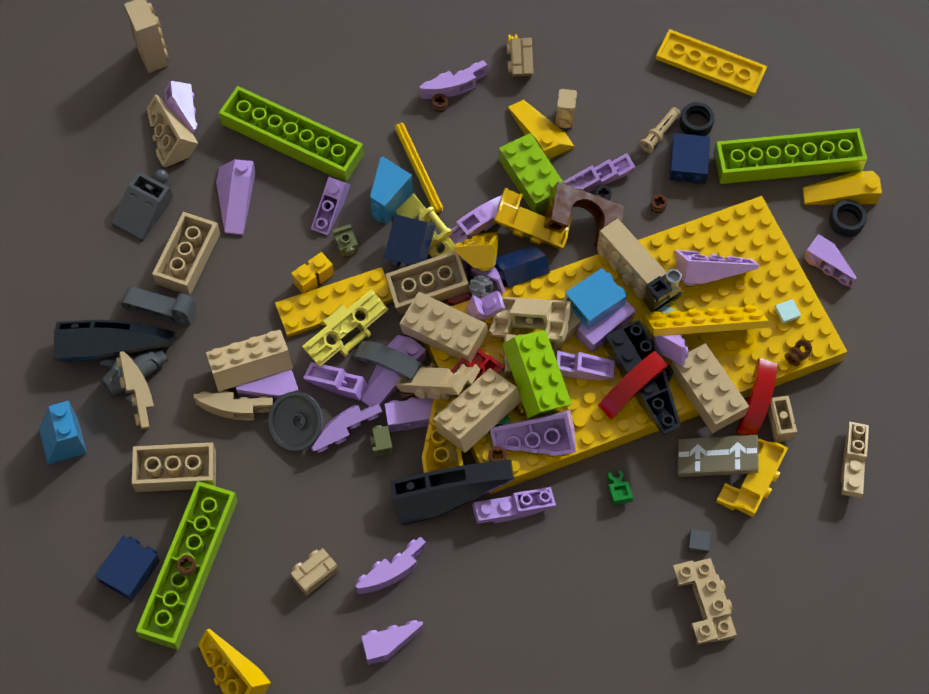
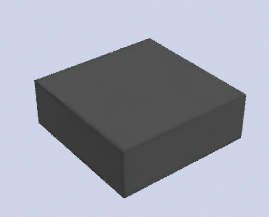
(699, 540)

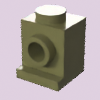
(345, 240)
(381, 441)

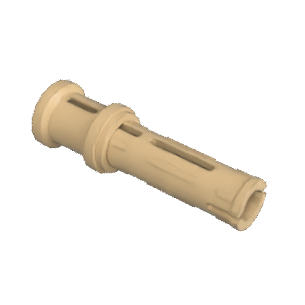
(656, 135)

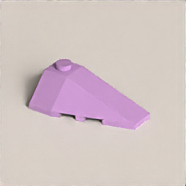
(234, 193)
(703, 269)
(383, 380)
(542, 434)

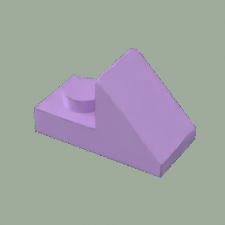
(486, 306)

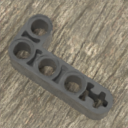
(177, 311)

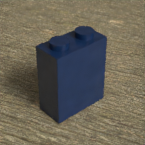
(689, 158)
(408, 241)
(522, 265)
(128, 567)

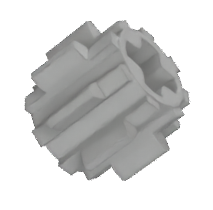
(481, 286)

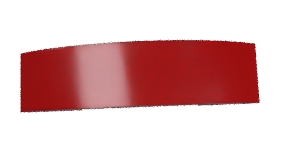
(631, 384)
(759, 398)

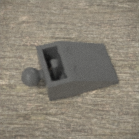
(141, 209)

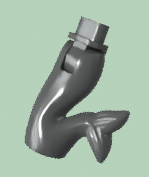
(146, 363)

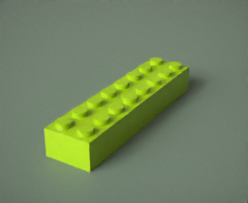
(291, 134)
(789, 156)
(200, 537)

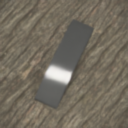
(388, 358)

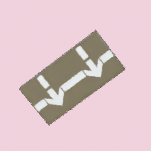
(718, 456)

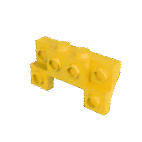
(527, 223)
(755, 484)

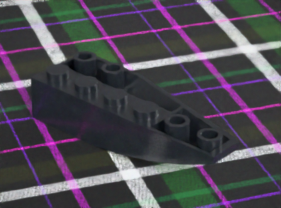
(105, 338)
(628, 348)
(446, 489)

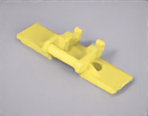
(413, 209)
(340, 324)

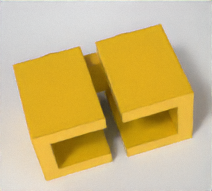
(305, 276)

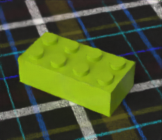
(529, 171)
(536, 374)

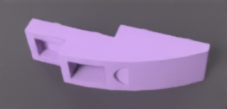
(456, 84)
(475, 221)
(337, 430)
(515, 506)
(387, 573)

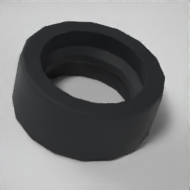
(700, 108)
(850, 206)

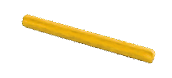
(418, 167)

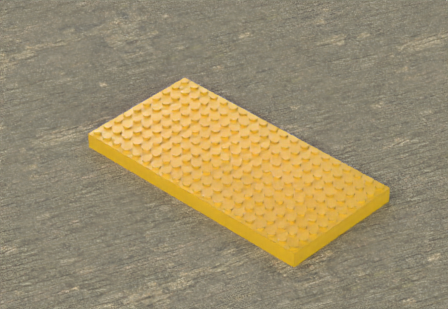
(737, 231)

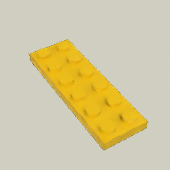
(711, 62)
(310, 308)
(705, 320)

